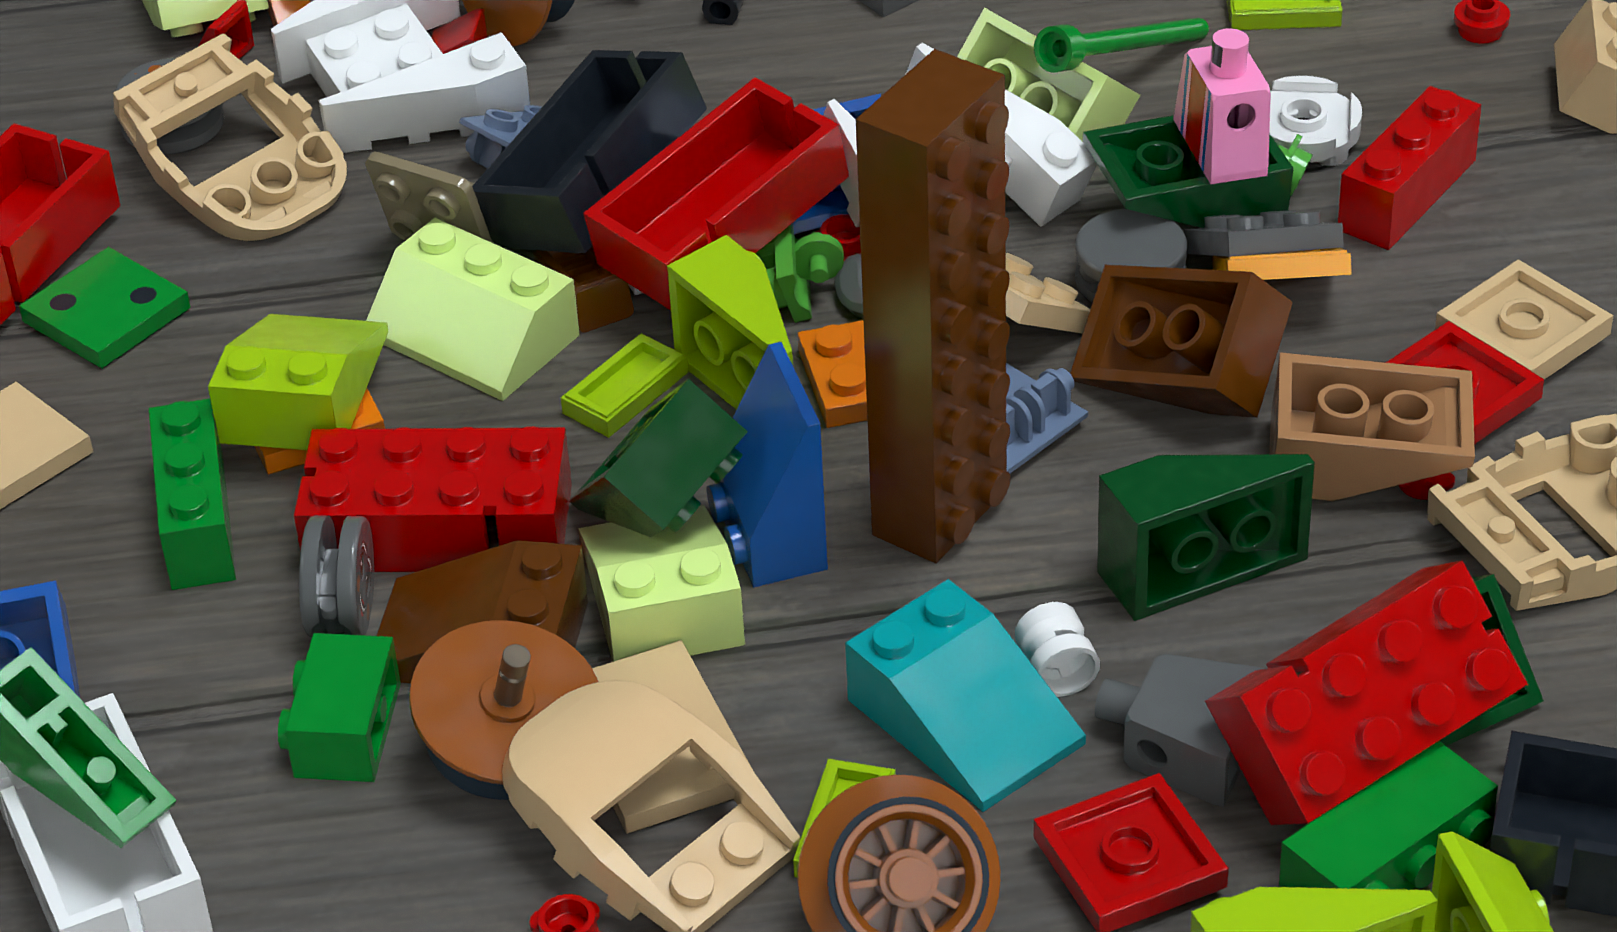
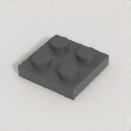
(1263, 234)

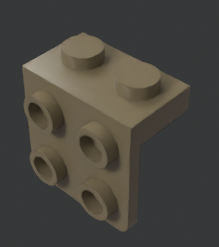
(418, 193)

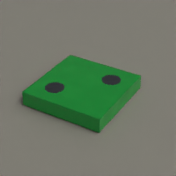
(104, 307)

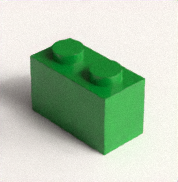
(341, 707)

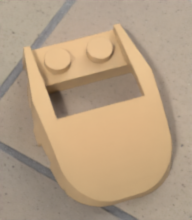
(259, 194)
(1510, 542)
(600, 747)

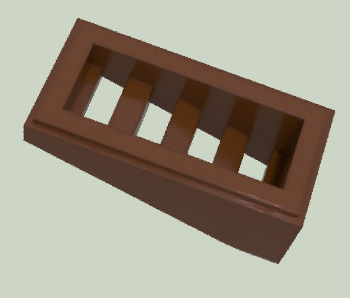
(598, 293)

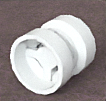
(1053, 639)

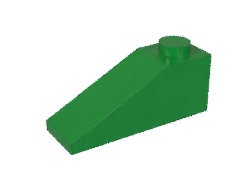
(72, 755)

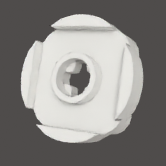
(1332, 121)

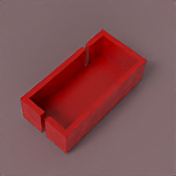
(731, 174)
(44, 212)
(434, 487)
(1367, 694)

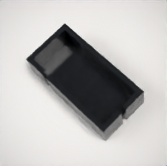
(583, 145)
(1560, 819)

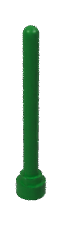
(1064, 47)

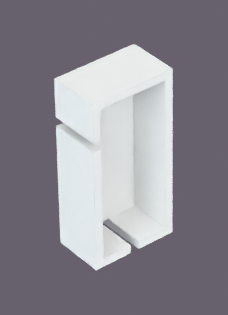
(89, 880)

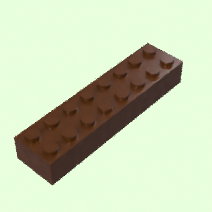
(935, 301)

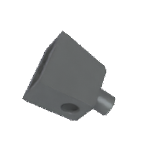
(1171, 725)

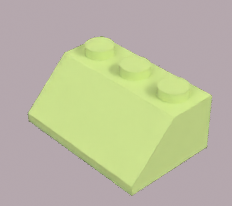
(1077, 97)
(474, 309)

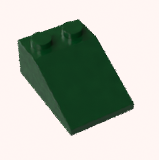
(1160, 176)
(663, 463)
(1200, 525)

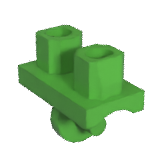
(795, 263)

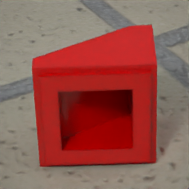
(236, 25)
(461, 31)

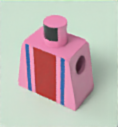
(1225, 109)

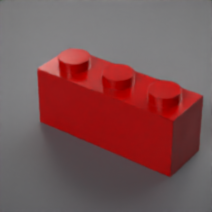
(1409, 167)

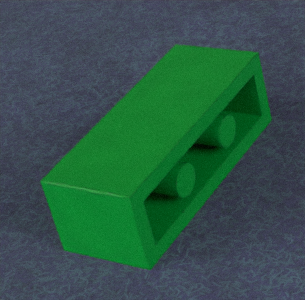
(191, 494)
(1392, 826)

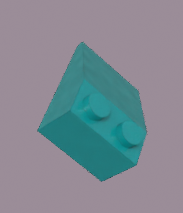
(960, 695)

